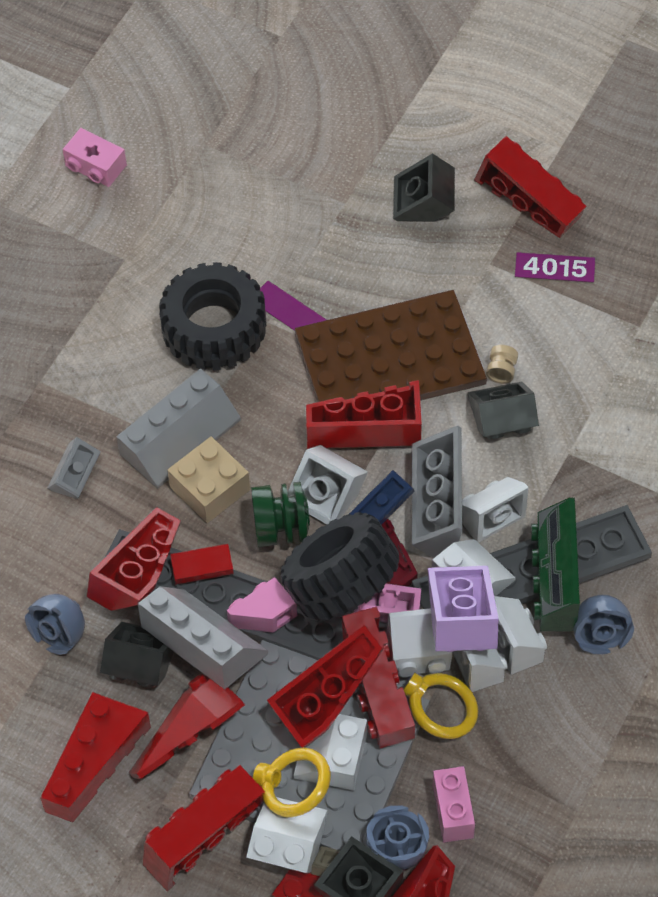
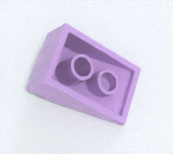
(463, 608)

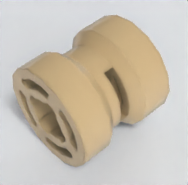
(502, 362)

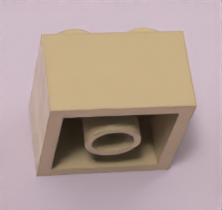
(209, 479)

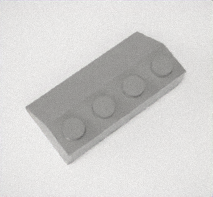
(177, 427)
(437, 491)
(199, 635)

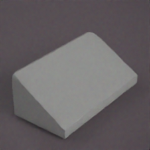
(74, 468)

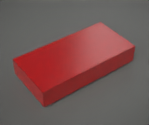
(202, 564)

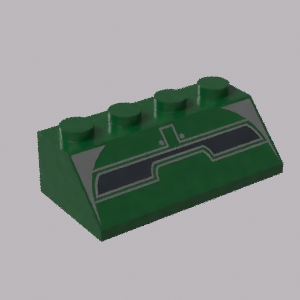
(557, 567)

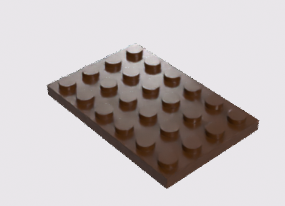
(392, 347)

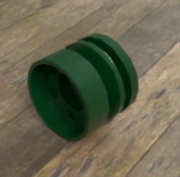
(279, 514)

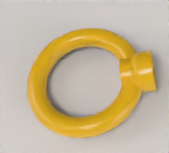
(416, 688)
(269, 776)

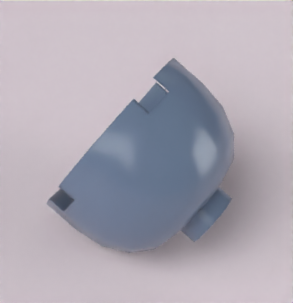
(56, 622)
(603, 624)
(398, 836)

